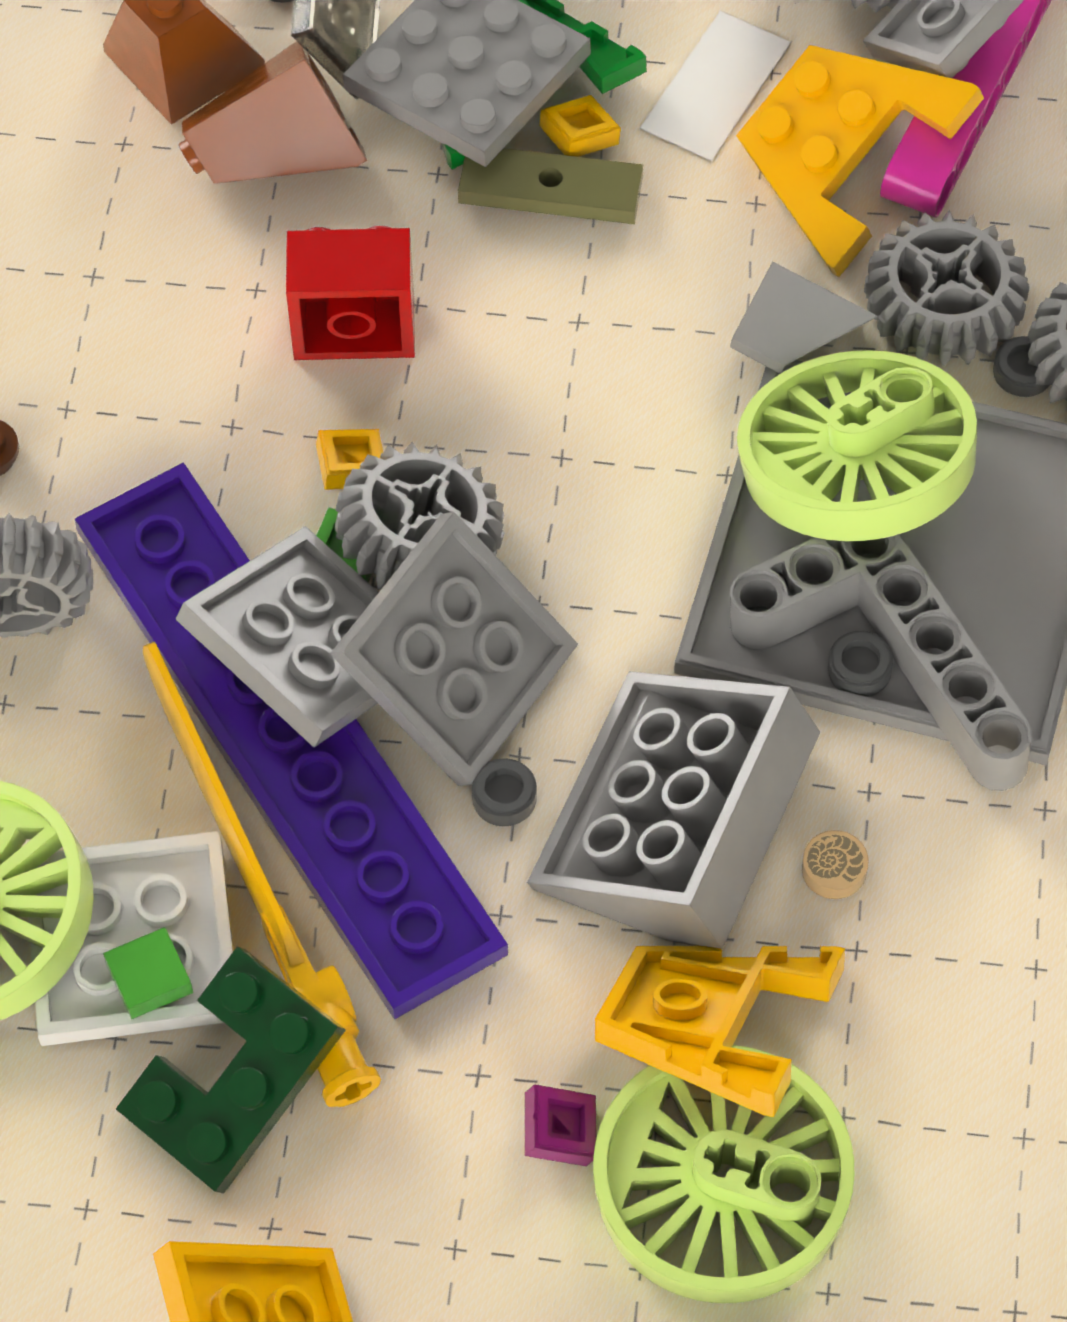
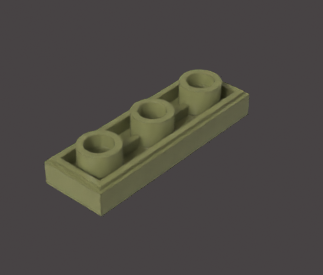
(554, 185)

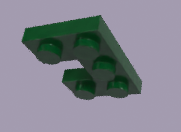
(283, 1048)

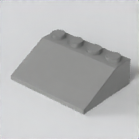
(678, 804)

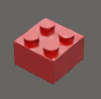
(350, 293)

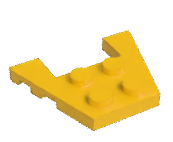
(827, 121)
(689, 1003)

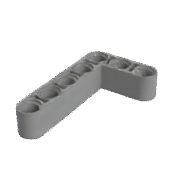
(906, 629)

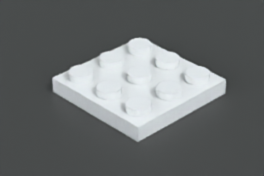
(136, 892)

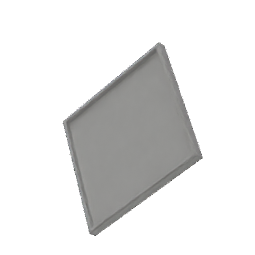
(990, 556)

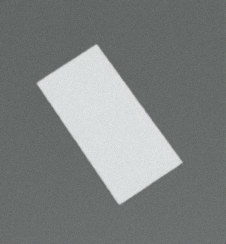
(715, 85)

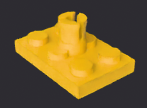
(250, 1283)

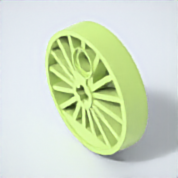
(896, 428)
(31, 817)
(742, 1193)

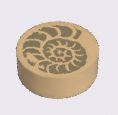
(835, 864)

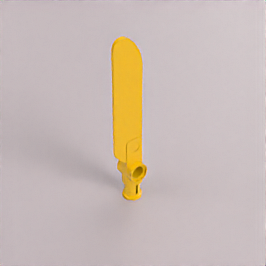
(344, 1068)

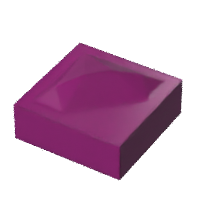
(560, 1125)

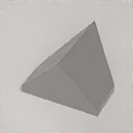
(793, 319)

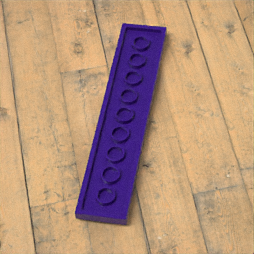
(328, 804)

